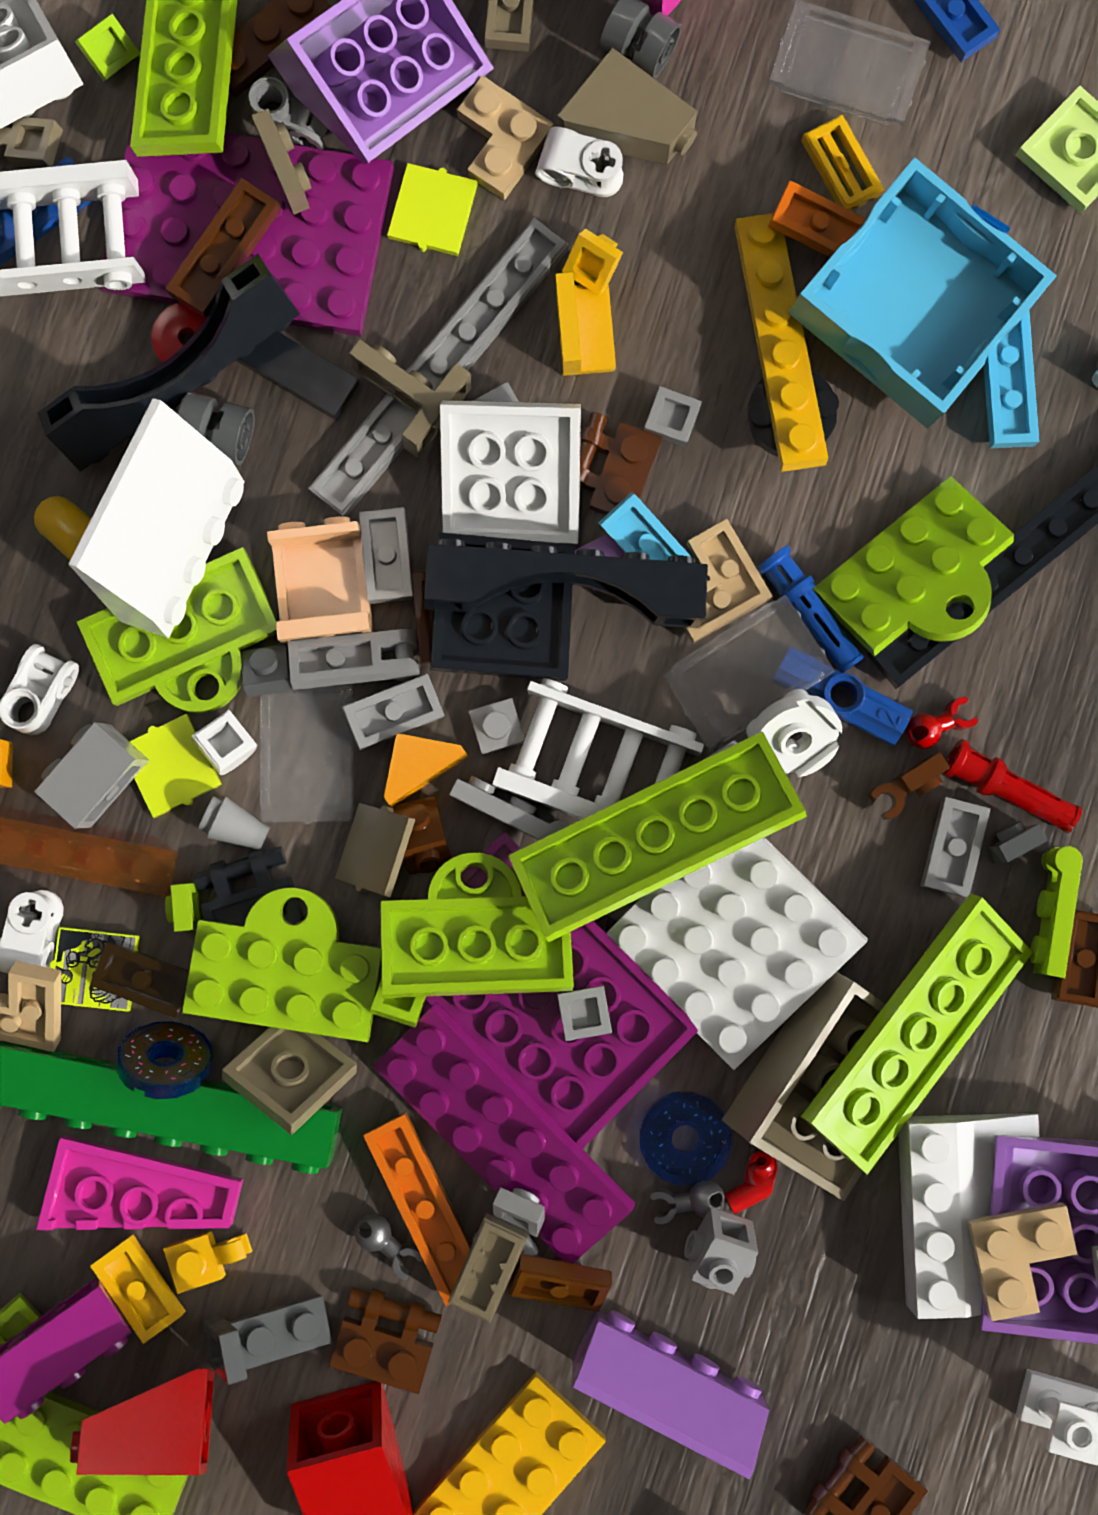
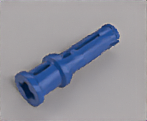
(846, 653)

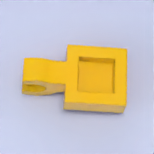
(201, 1259)

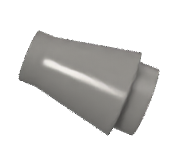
(232, 824)

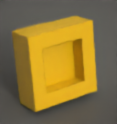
(593, 260)

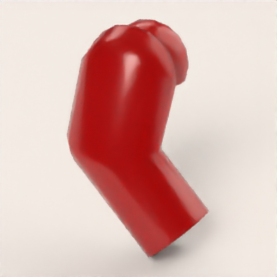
(757, 1183)

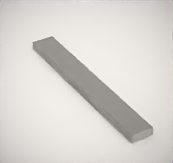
(458, 341)

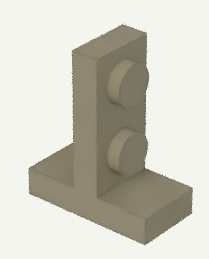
(411, 390)

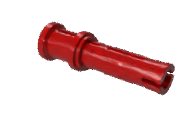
(994, 778)

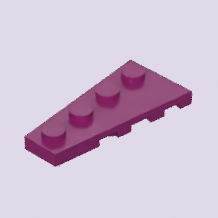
(130, 1190)

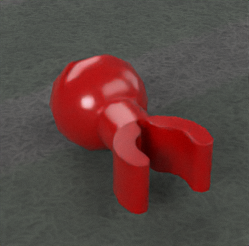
(929, 727)

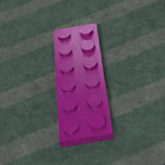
(503, 1131)

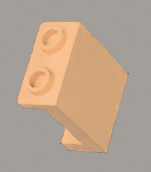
(320, 580)

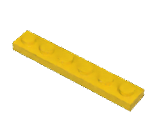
(780, 345)

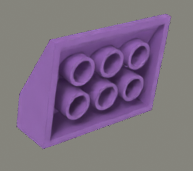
(380, 67)
(1041, 1173)

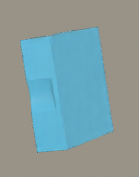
(921, 294)

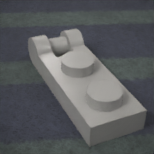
(352, 659)
(515, 813)

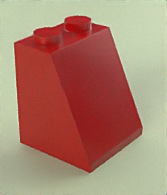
(151, 1433)
(347, 1455)

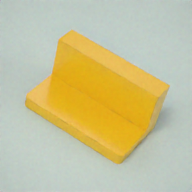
(584, 328)

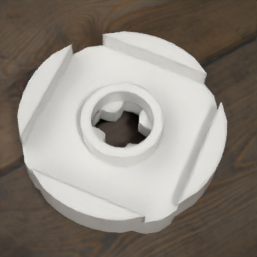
(802, 714)

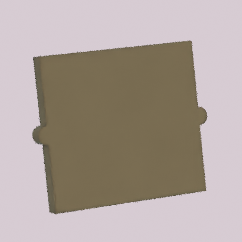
(375, 849)

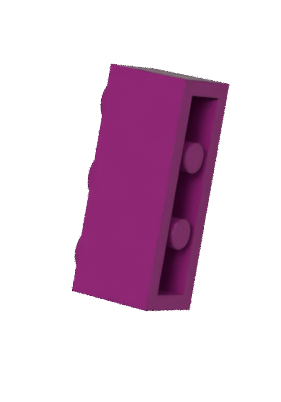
(58, 1348)

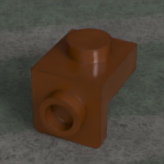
(427, 843)

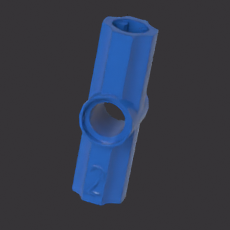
(869, 710)

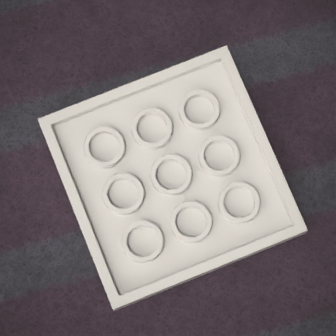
(738, 945)

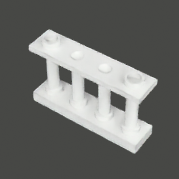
(67, 188)
(563, 792)
(1065, 1409)

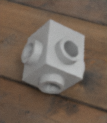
(721, 1251)

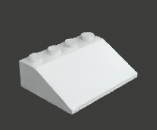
(31, 62)
(157, 522)
(943, 1185)

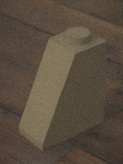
(631, 111)

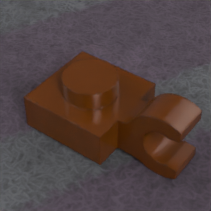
(919, 778)

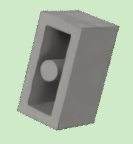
(90, 774)

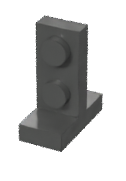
(265, 1336)

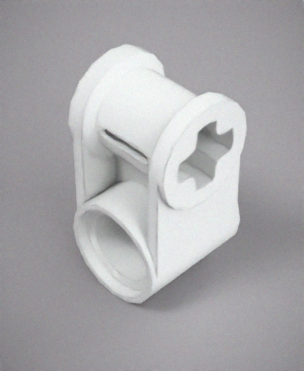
(576, 160)
(39, 687)
(27, 937)

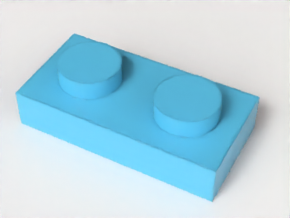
(639, 530)

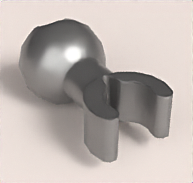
(696, 1200)
(379, 1238)

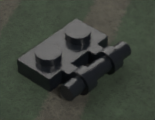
(234, 908)

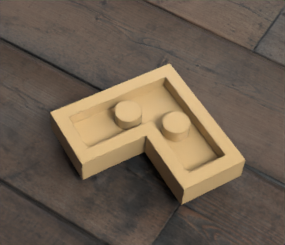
(513, 132)
(732, 578)
(32, 1007)
(1007, 1246)

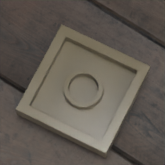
(289, 1075)

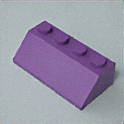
(671, 1391)

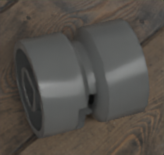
(626, 29)
(226, 427)

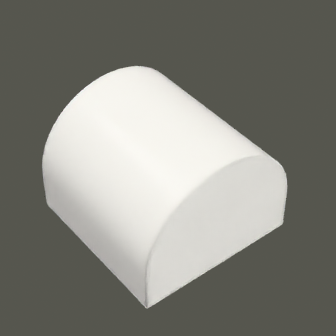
(224, 743)

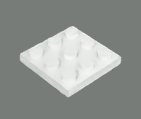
(511, 470)

